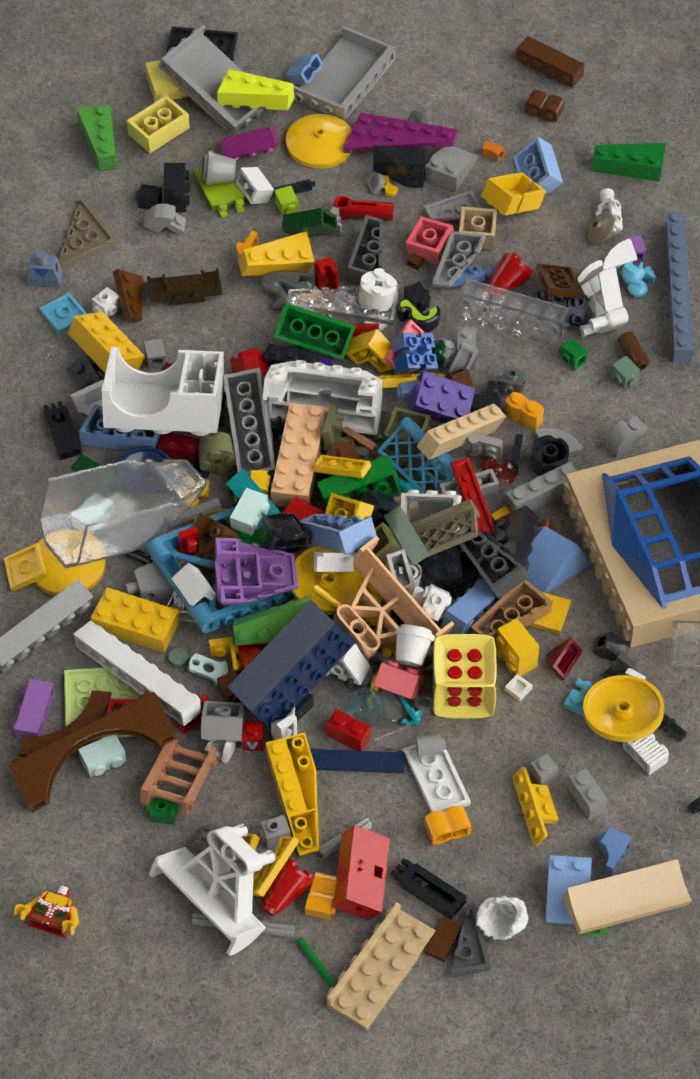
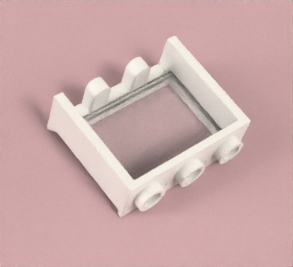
(423, 505)

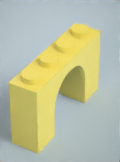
(161, 84)

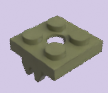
(332, 431)

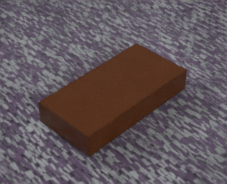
(443, 939)

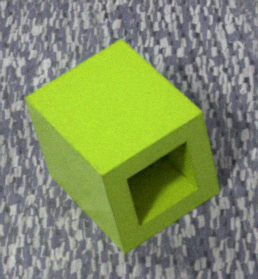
(286, 200)

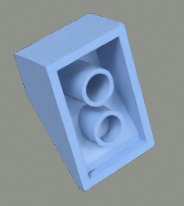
(564, 873)

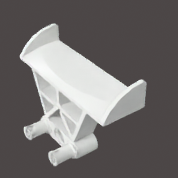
(603, 290)
(213, 888)

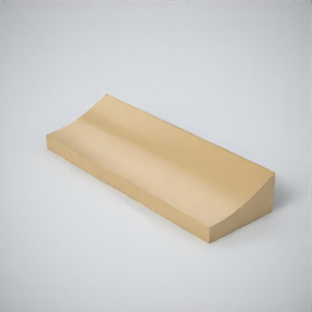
(626, 896)

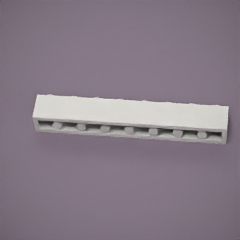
(137, 672)

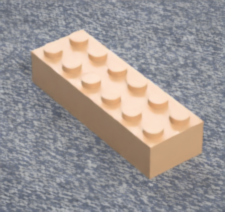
(297, 454)

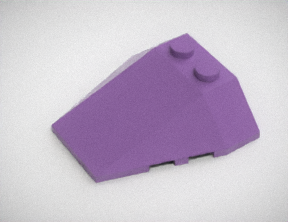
(251, 572)

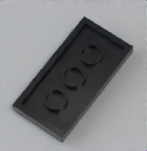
(223, 40)

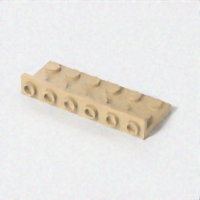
(379, 967)

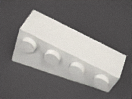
(351, 665)

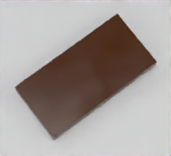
(559, 280)

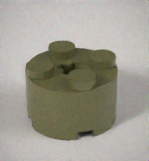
(217, 453)

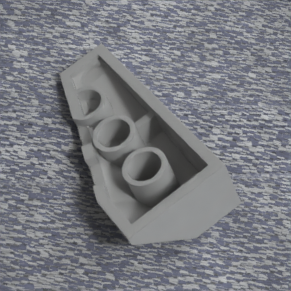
(457, 256)

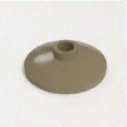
(601, 228)

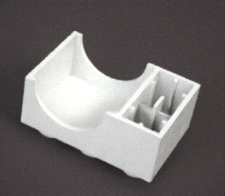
(175, 399)

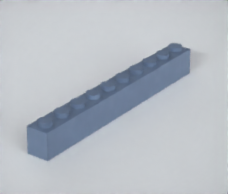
(678, 287)

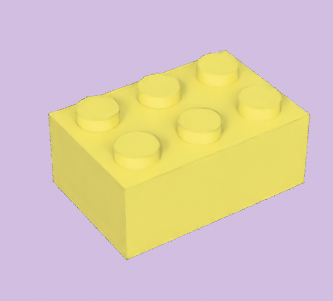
(158, 124)

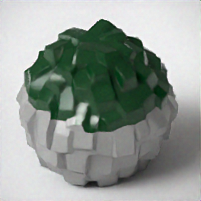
(445, 351)

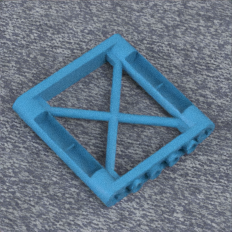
(205, 615)

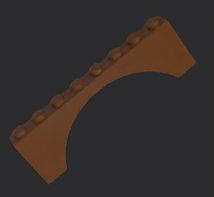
(38, 770)

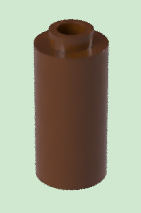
(633, 349)

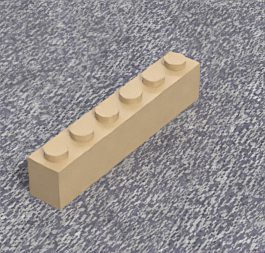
(456, 432)

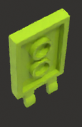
(221, 195)

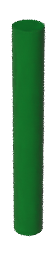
(316, 962)

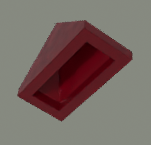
(564, 657)

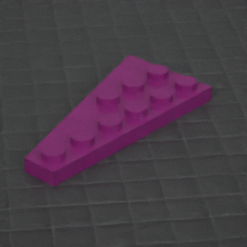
(388, 131)

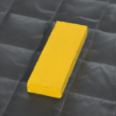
(341, 466)

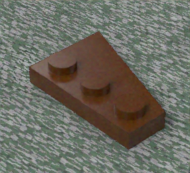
(130, 294)

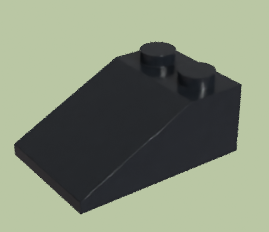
(400, 164)

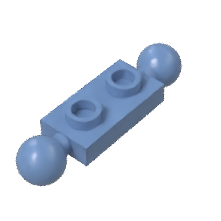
(474, 273)

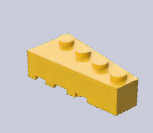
(284, 254)

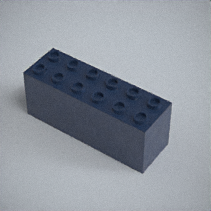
(291, 664)

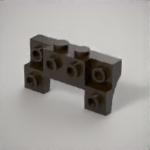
(184, 288)

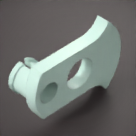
(219, 668)

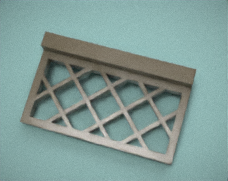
(446, 523)

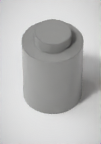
(430, 745)

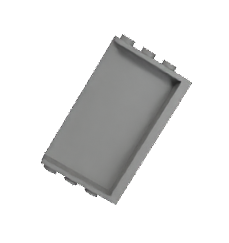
(199, 71)
(346, 74)

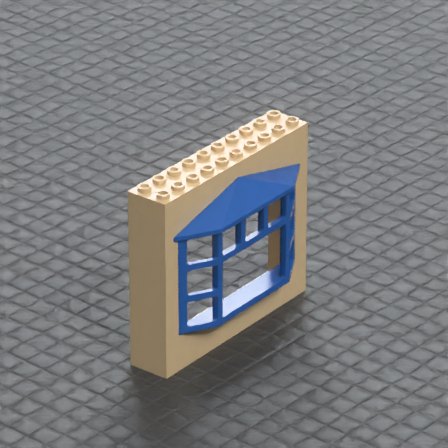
(619, 548)

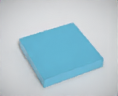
(61, 312)

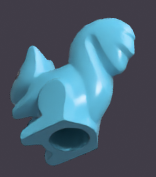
(633, 277)

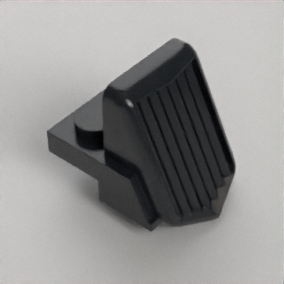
(284, 533)

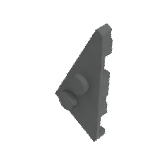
(471, 949)

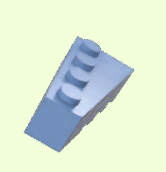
(94, 434)
(338, 532)
(469, 607)

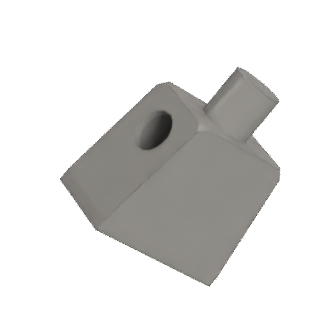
(150, 583)

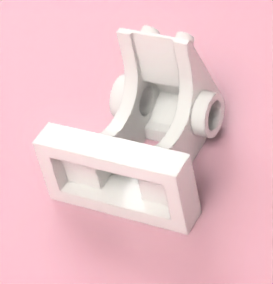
(432, 600)

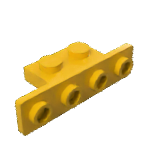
(535, 804)

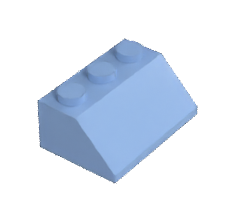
(539, 164)

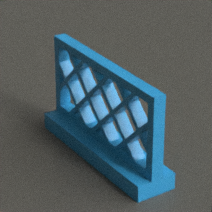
(417, 434)

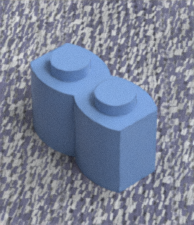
(304, 69)

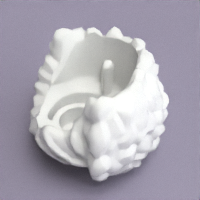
(502, 917)

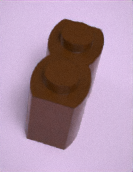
(544, 106)

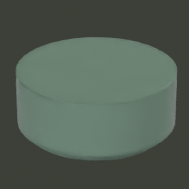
(178, 658)

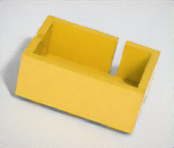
(511, 195)

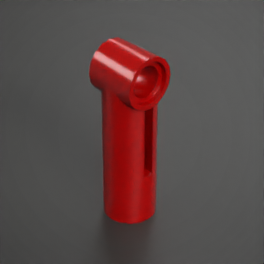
(360, 208)

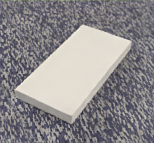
(437, 780)

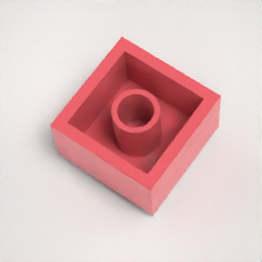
(429, 239)
(400, 679)

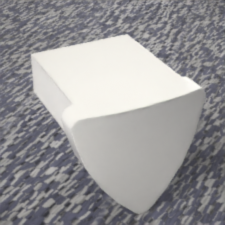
(224, 749)

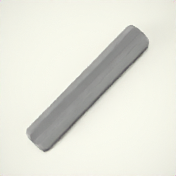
(203, 508)
(334, 844)

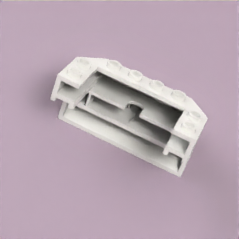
(351, 390)

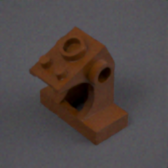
(218, 530)

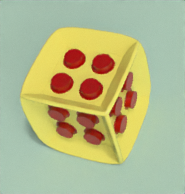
(464, 676)

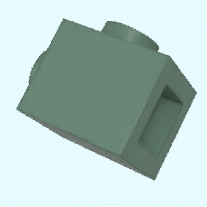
(625, 372)

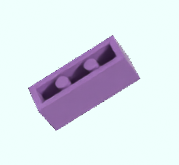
(34, 709)

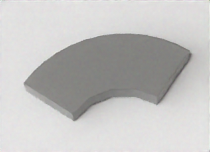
(574, 445)

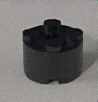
(548, 454)

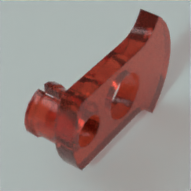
(508, 472)

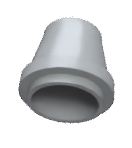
(217, 169)

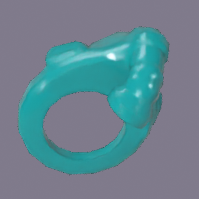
(415, 715)

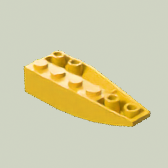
(297, 788)

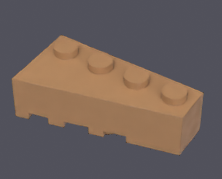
(521, 602)

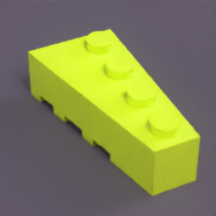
(254, 91)

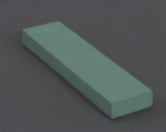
(406, 535)

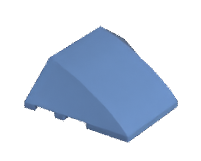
(554, 560)

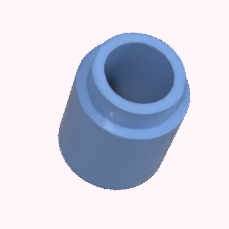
(405, 390)

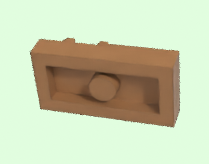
(360, 441)

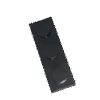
(280, 354)

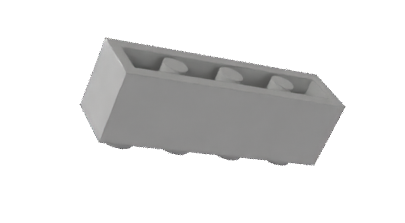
(539, 490)

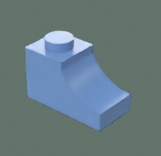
(614, 846)

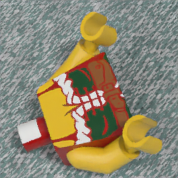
(51, 912)

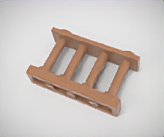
(165, 761)

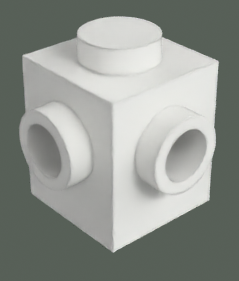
(106, 302)

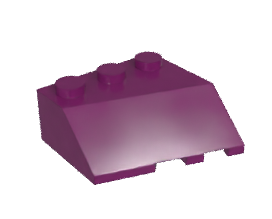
(250, 142)

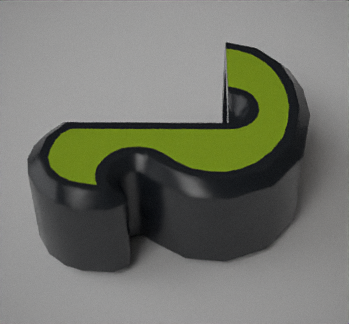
(427, 322)

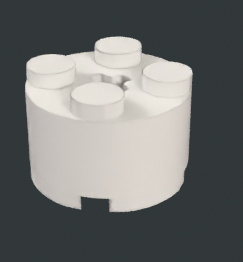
(377, 290)

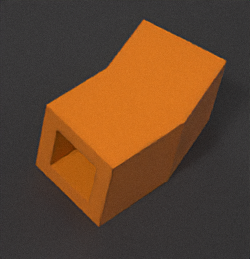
(493, 150)

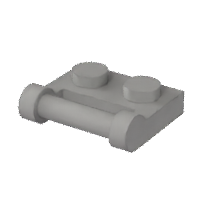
(490, 446)

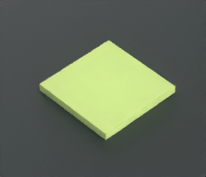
(80, 683)

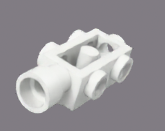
(611, 206)

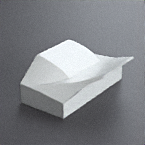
(87, 398)
(285, 727)

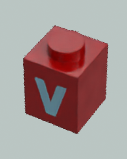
(252, 736)

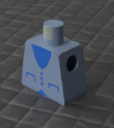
(44, 270)

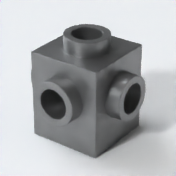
(512, 381)

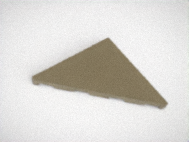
(84, 236)

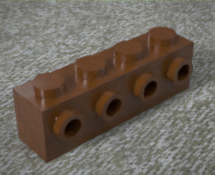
(550, 61)

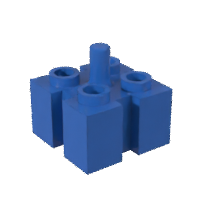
(414, 353)

